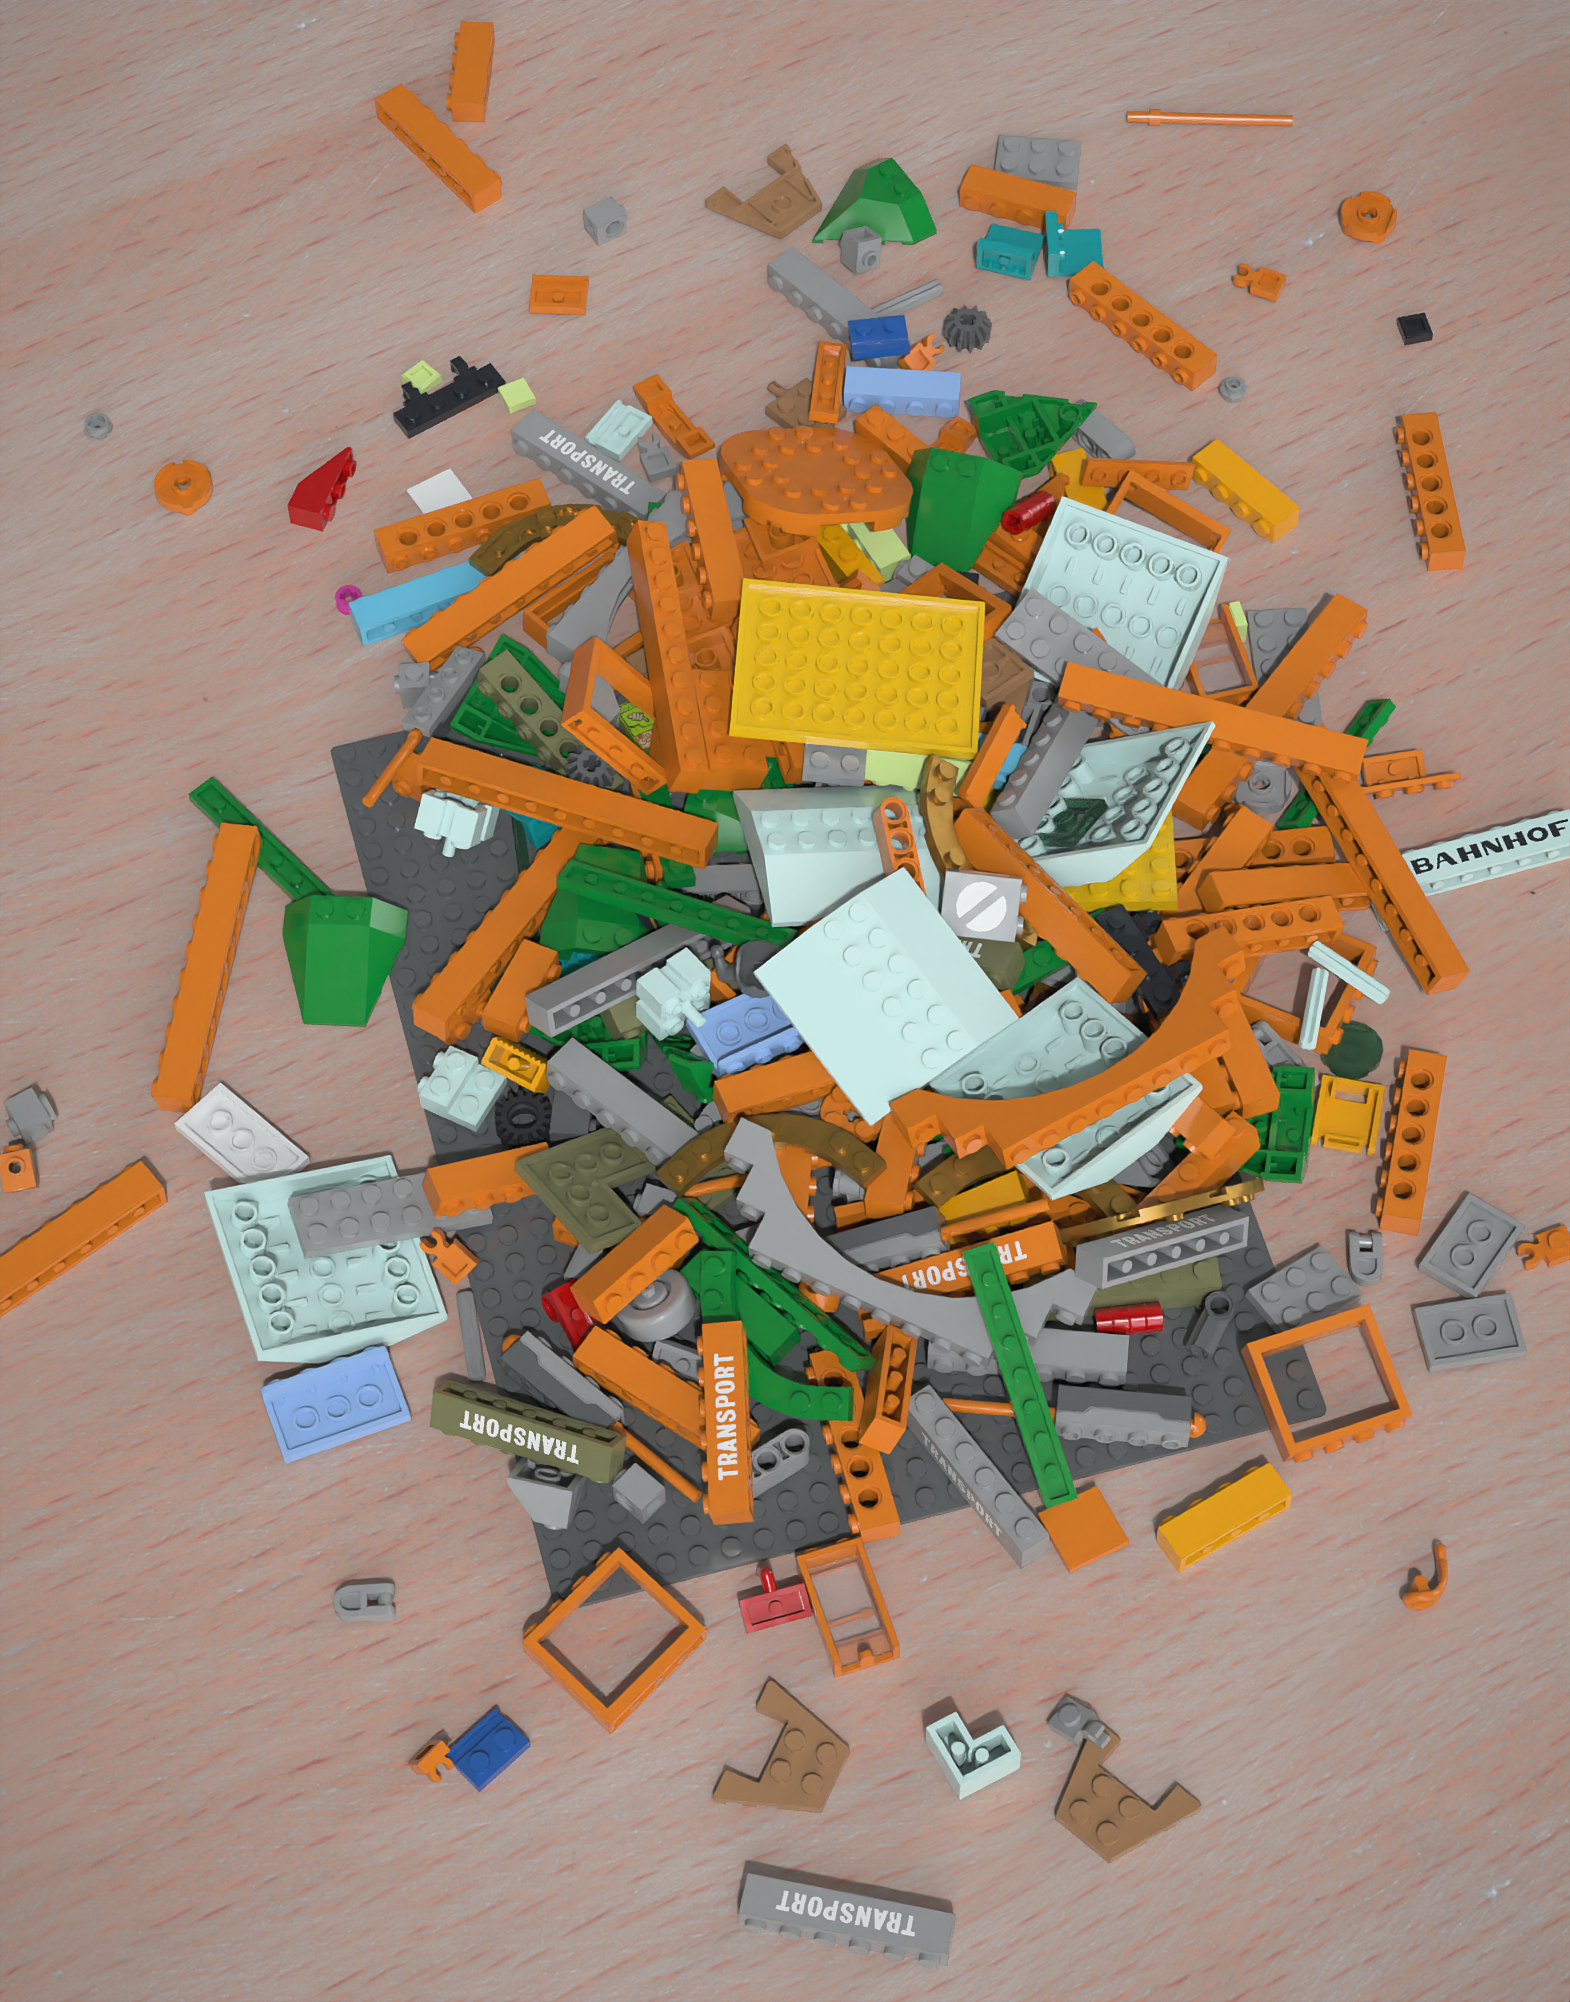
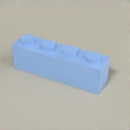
(903, 391)

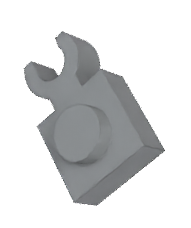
(655, 460)

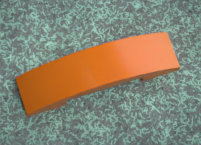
(670, 419)

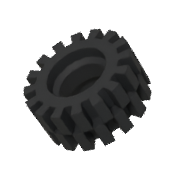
(522, 1105)

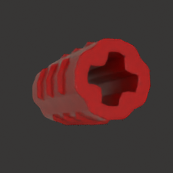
(1029, 512)
(1129, 1319)

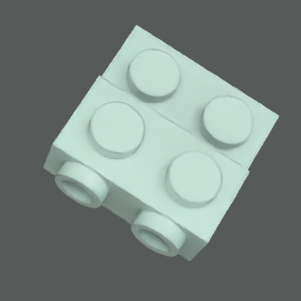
(460, 1088)

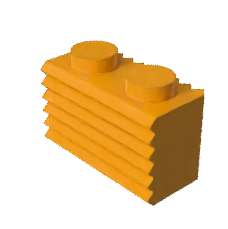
(517, 1064)

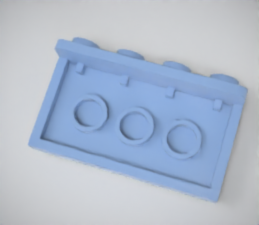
(744, 1034)
(335, 1403)

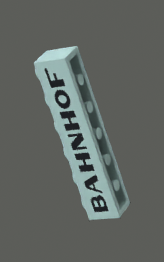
(1491, 853)

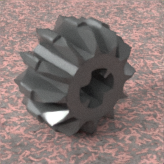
(967, 328)
(580, 762)

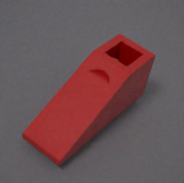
(318, 493)

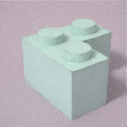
(970, 1762)

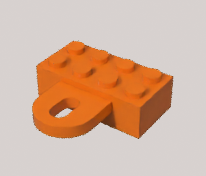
(732, 760)

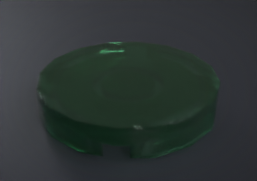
(1357, 1052)

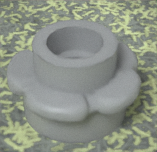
(1235, 394)
(97, 426)

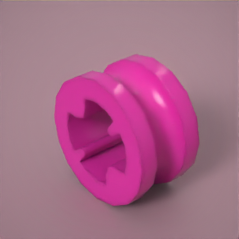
(345, 592)

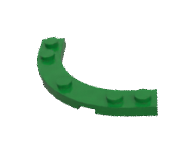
(765, 1385)

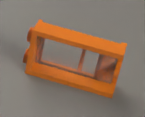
(1222, 665)
(848, 1606)

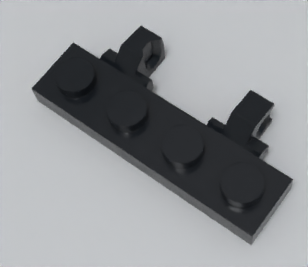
(467, 390)
(1161, 984)

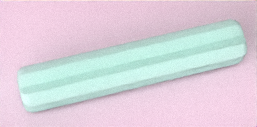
(1349, 972)
(1313, 1009)

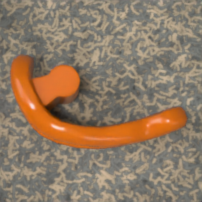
(1419, 1594)

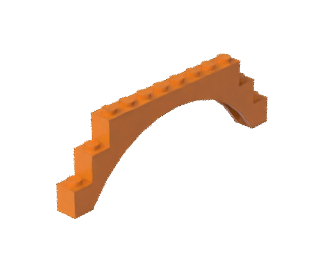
(1031, 1124)

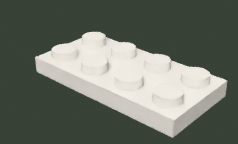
(239, 1139)

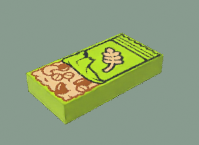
(636, 724)

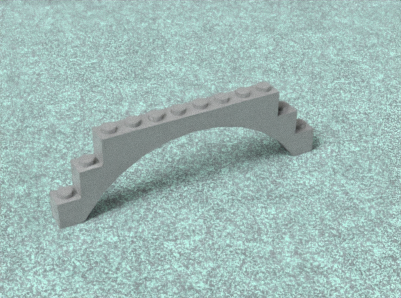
(601, 600)
(793, 1246)

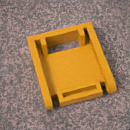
(1347, 1123)

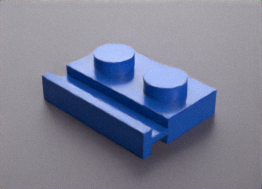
(878, 337)
(487, 1750)

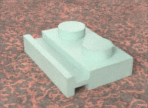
(619, 430)

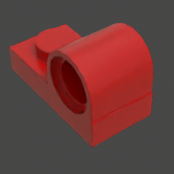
(563, 1308)

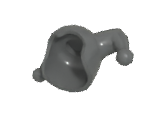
(748, 959)

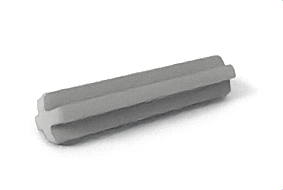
(910, 299)
(471, 1336)

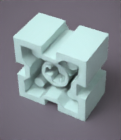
(456, 818)
(673, 995)

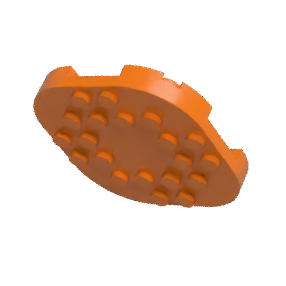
(815, 479)
(764, 555)

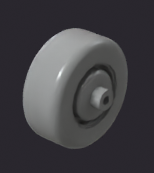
(659, 1309)

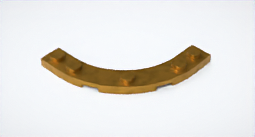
(521, 534)
(942, 840)
(786, 1130)
(957, 1174)
(1171, 1211)

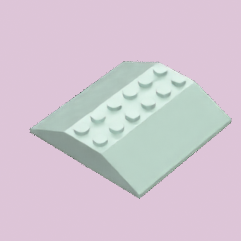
(1132, 583)
(1139, 783)
(822, 848)
(885, 994)
(1057, 1047)
(326, 1302)

